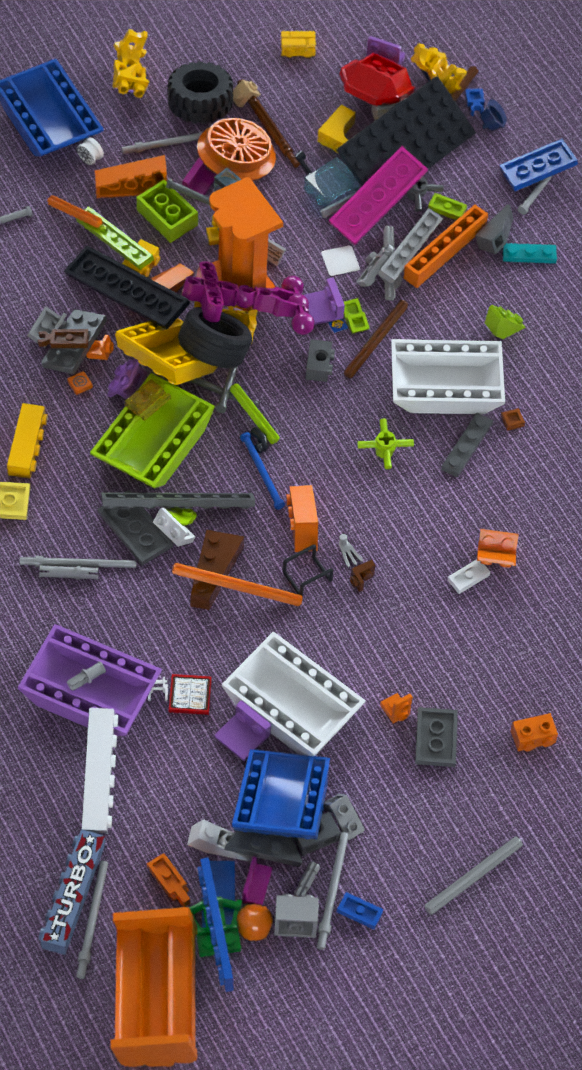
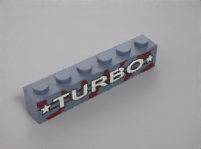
(72, 892)

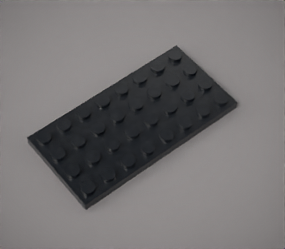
(423, 123)

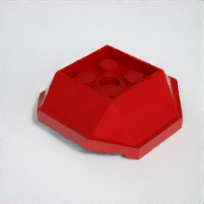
(376, 80)

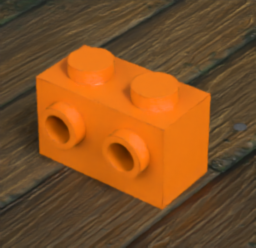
(534, 732)

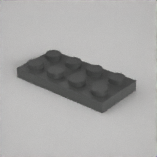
(69, 359)
(136, 531)

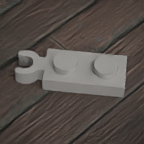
(368, 276)

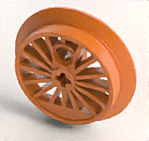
(222, 148)

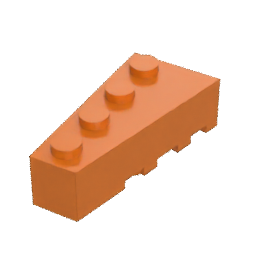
(130, 178)

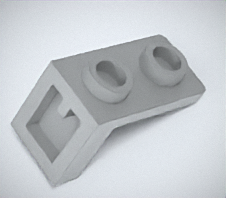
(344, 814)

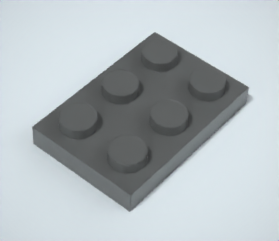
(436, 737)

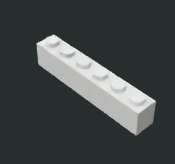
(98, 770)

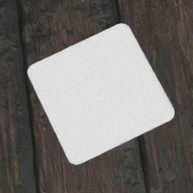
(340, 260)

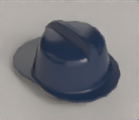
(493, 116)

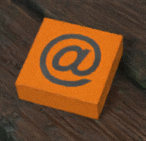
(80, 383)

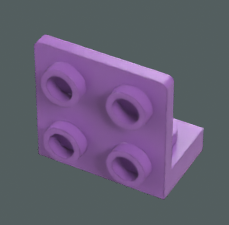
(385, 49)
(326, 304)
(244, 731)

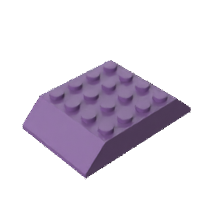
(64, 656)

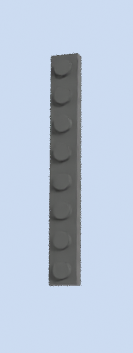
(171, 500)

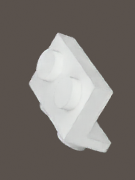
(172, 528)

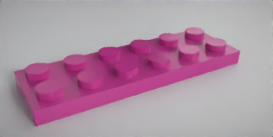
(378, 195)

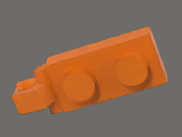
(169, 879)

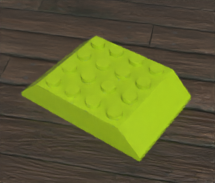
(159, 444)

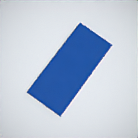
(224, 882)

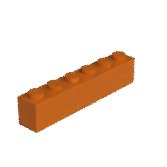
(445, 246)

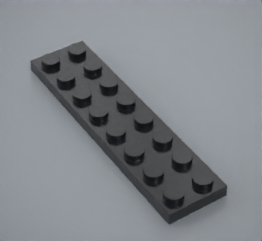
(127, 287)

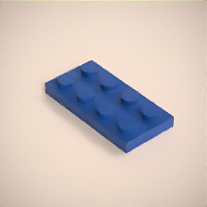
(538, 164)

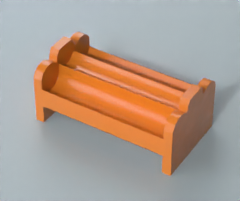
(244, 230)
(155, 987)

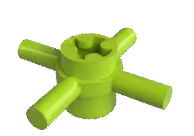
(385, 444)

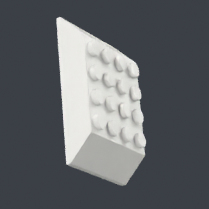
(447, 376)
(293, 695)

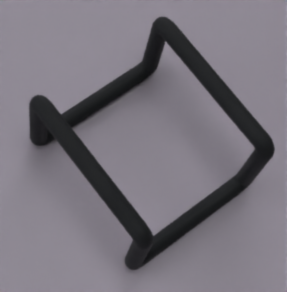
(327, 573)

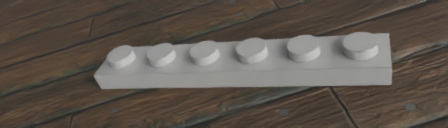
(410, 246)

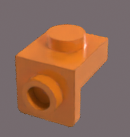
(101, 349)

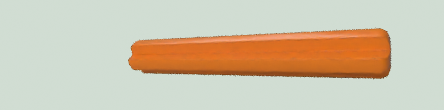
(74, 211)

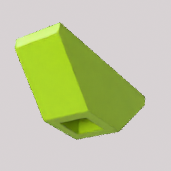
(503, 322)

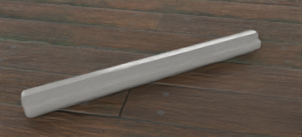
(473, 875)

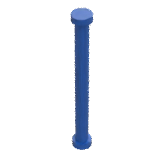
(246, 438)

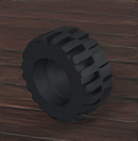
(205, 106)

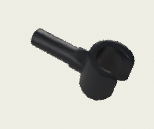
(301, 157)

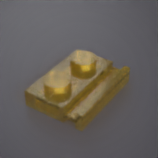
(147, 399)

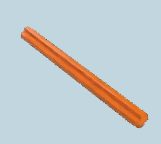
(237, 584)

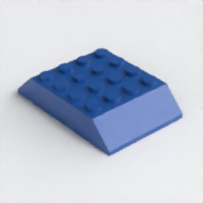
(47, 108)
(282, 794)

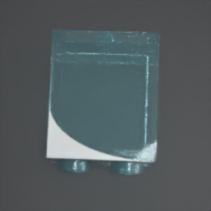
(330, 182)

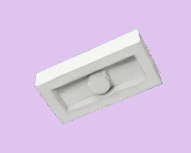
(468, 576)

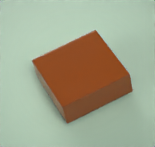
(512, 419)

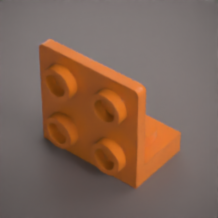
(497, 548)

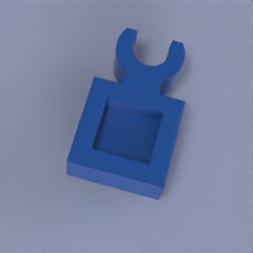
(475, 100)

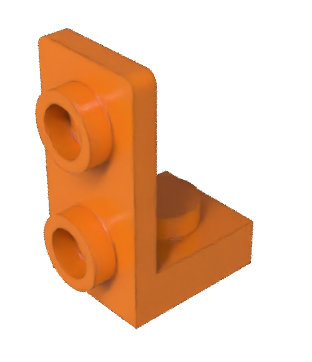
(396, 707)

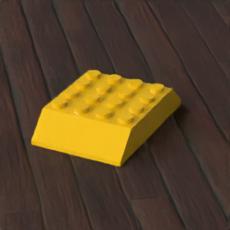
(162, 351)

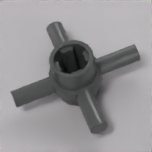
(416, 194)

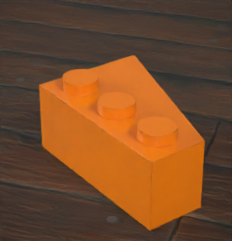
(303, 517)

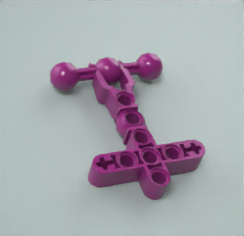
(279, 301)

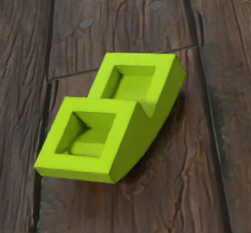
(355, 317)

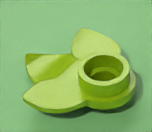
(183, 516)

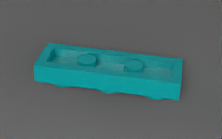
(529, 253)

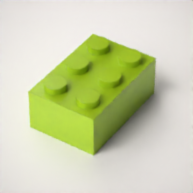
(167, 211)

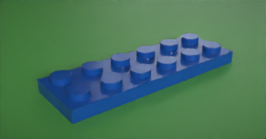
(216, 930)

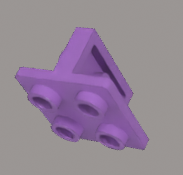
(127, 379)

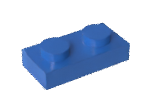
(360, 910)

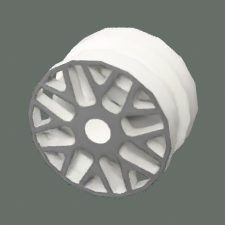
(90, 151)

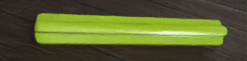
(254, 413)

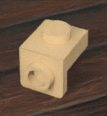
(244, 91)

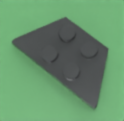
(267, 847)

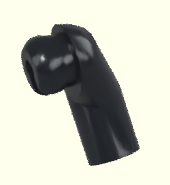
(262, 445)

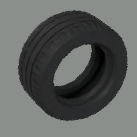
(215, 343)

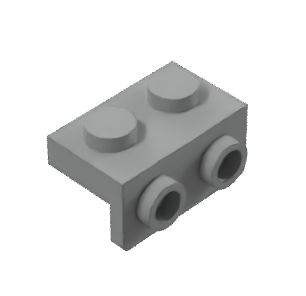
(46, 322)

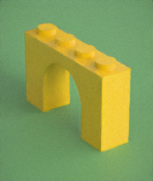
(334, 129)

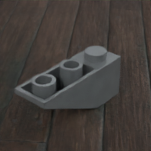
(496, 232)

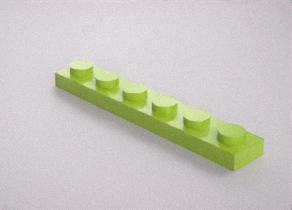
(119, 241)

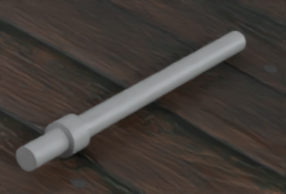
(140, 147)
(39, 560)
(325, 926)
(85, 956)

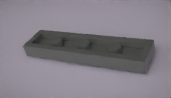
(467, 445)

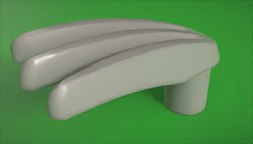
(345, 548)

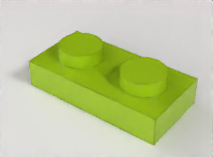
(447, 206)

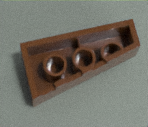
(217, 556)

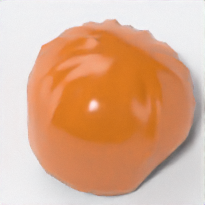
(254, 922)

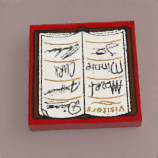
(190, 694)

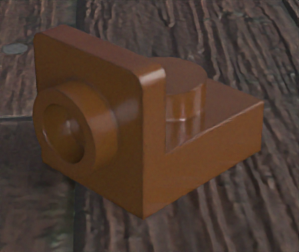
(362, 572)

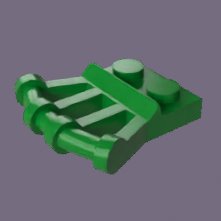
(230, 930)

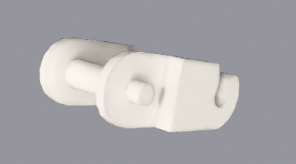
(164, 688)

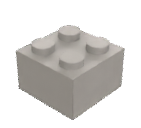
(296, 916)

